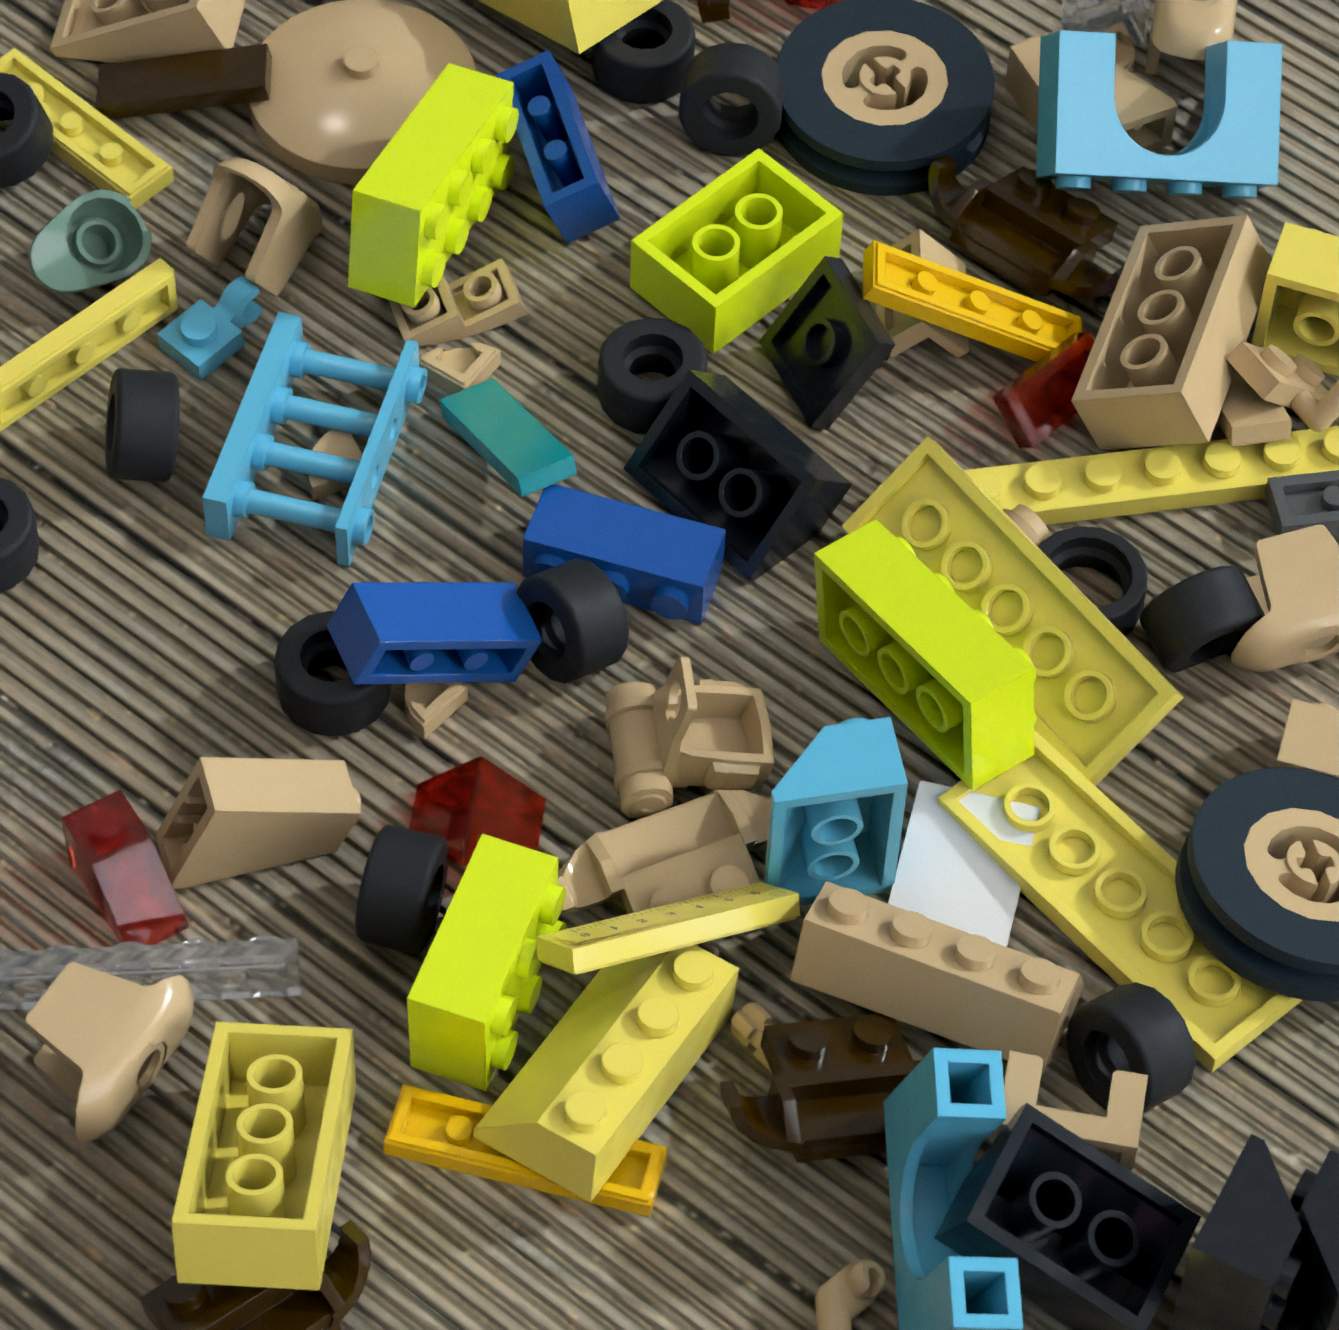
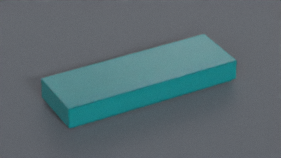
(508, 437)

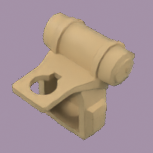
(685, 737)

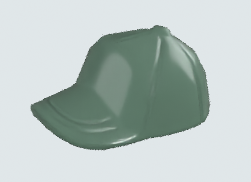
(90, 243)

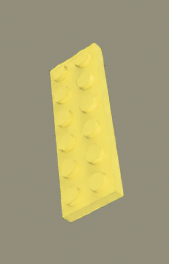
(1091, 683)
(1116, 899)

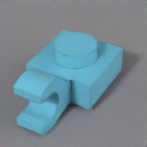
(207, 335)

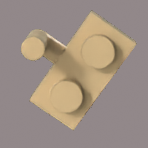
(1288, 382)

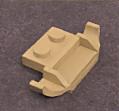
(670, 854)

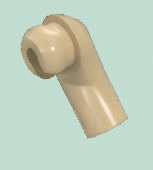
(848, 1294)

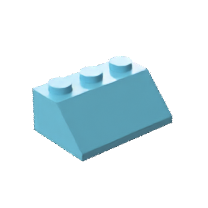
(839, 812)

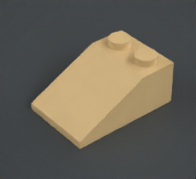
(144, 28)

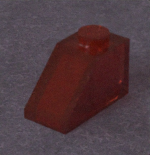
(123, 870)

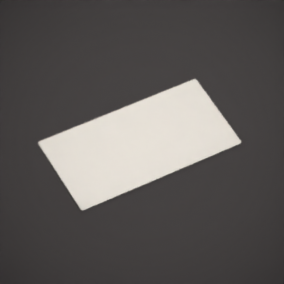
(949, 874)

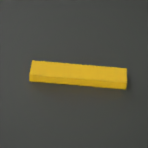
(964, 303)
(440, 1132)

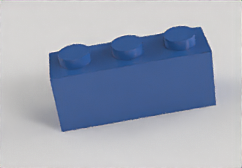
(559, 148)
(646, 554)
(433, 632)

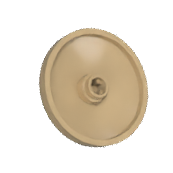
(349, 82)

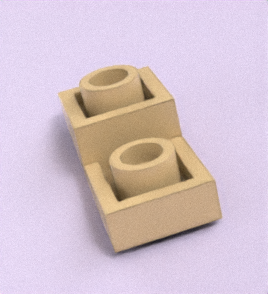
(462, 307)

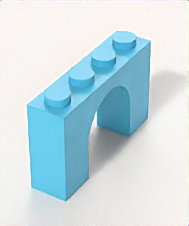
(1086, 142)
(931, 1143)

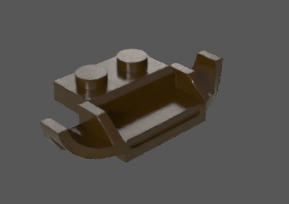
(1026, 229)
(824, 1087)
(261, 1308)

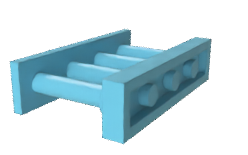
(271, 401)

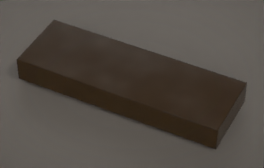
(184, 82)

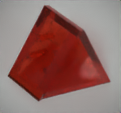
(474, 802)

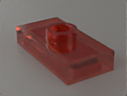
(1042, 395)

